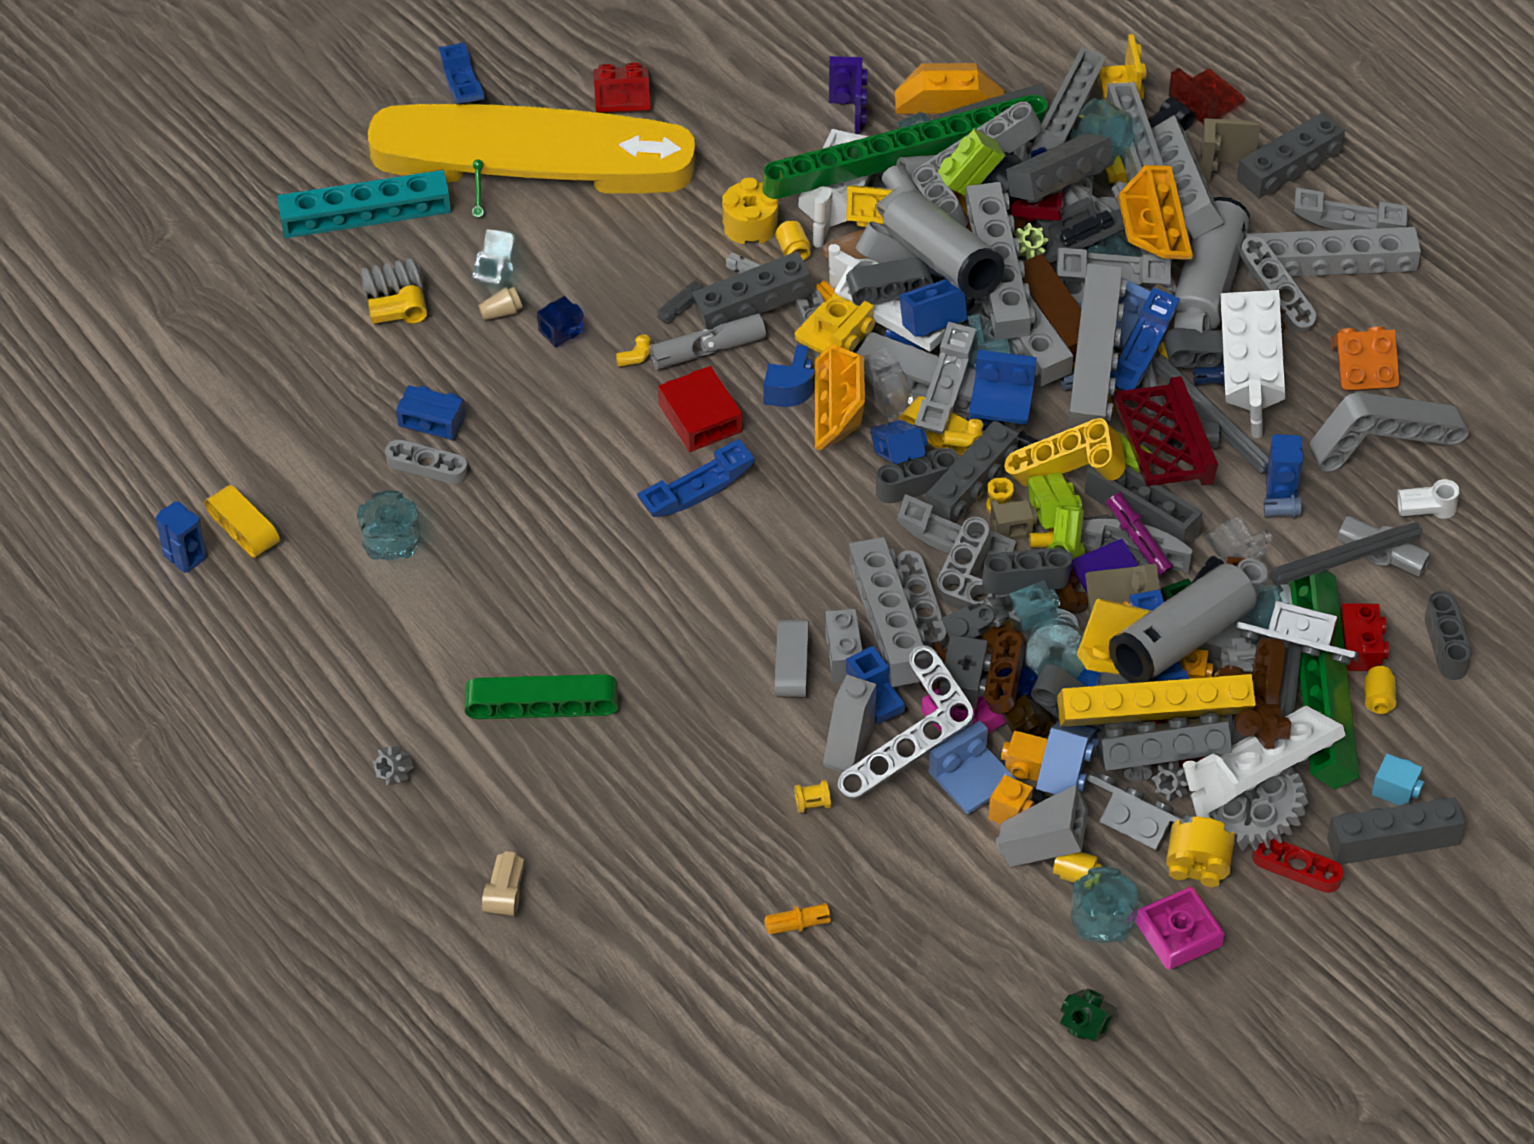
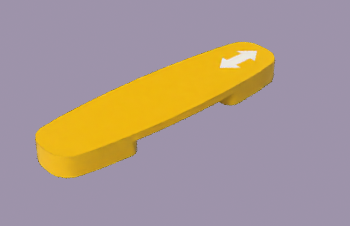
(533, 142)

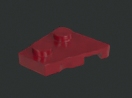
(1049, 208)

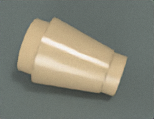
(500, 304)

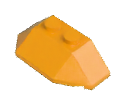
(944, 87)
(1154, 214)
(838, 395)

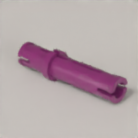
(1119, 504)

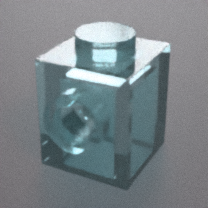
(1034, 604)

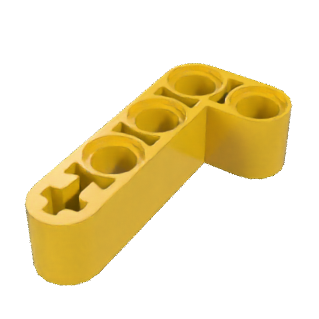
(1085, 444)

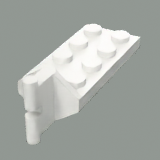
(829, 203)
(885, 313)
(1253, 352)
(1225, 776)

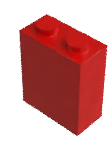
(700, 408)

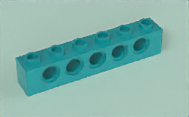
(363, 204)

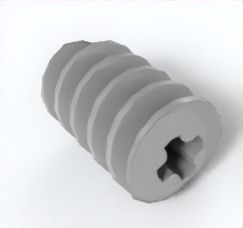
(390, 278)

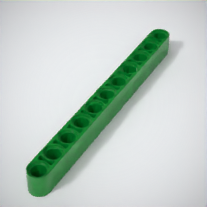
(879, 151)

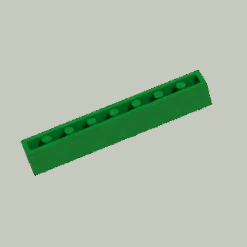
(1326, 683)

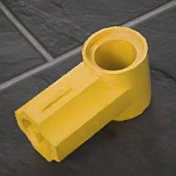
(406, 305)

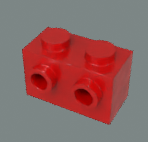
(1364, 633)

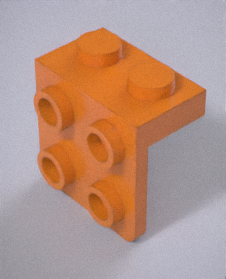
(1366, 358)

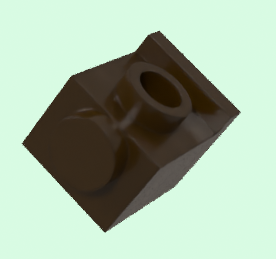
(1029, 717)

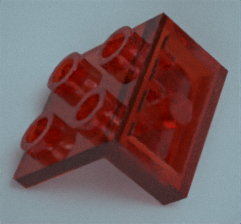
(1204, 94)

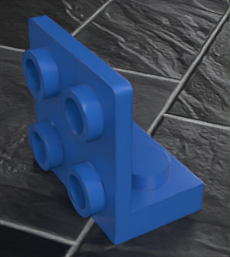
(1003, 387)

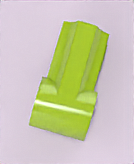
(1068, 530)

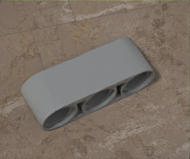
(880, 245)
(791, 658)

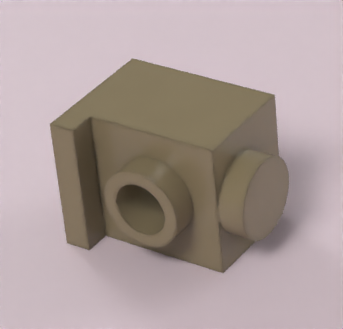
(1013, 519)

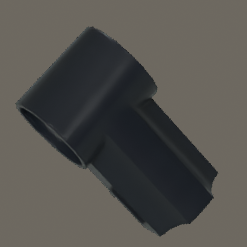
(1172, 107)

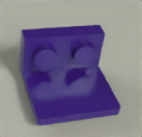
(846, 85)
(1111, 556)

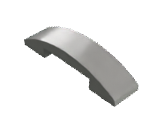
(1342, 216)
(1142, 270)
(947, 378)
(1098, 530)
(939, 532)

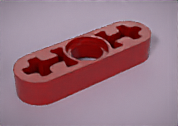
(1302, 876)

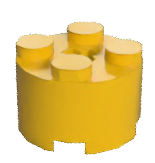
(749, 213)
(1200, 851)

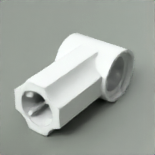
(1437, 500)

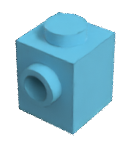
(1398, 780)

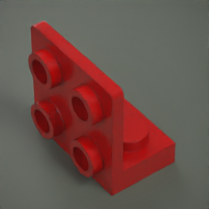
(621, 88)

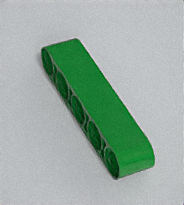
(541, 696)

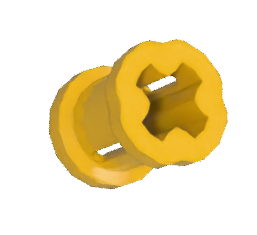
(1000, 490)
(812, 796)

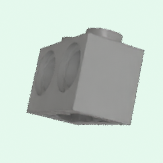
(841, 640)

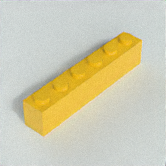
(1155, 700)

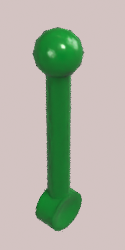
(478, 210)

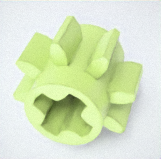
(1033, 236)

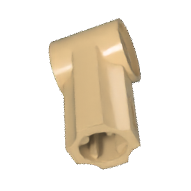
(503, 891)

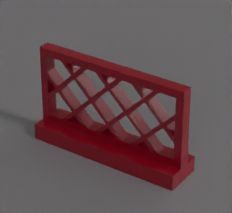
(1189, 432)

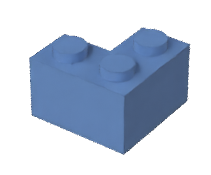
(1065, 758)

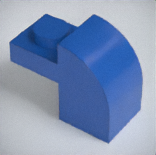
(790, 384)
(872, 668)

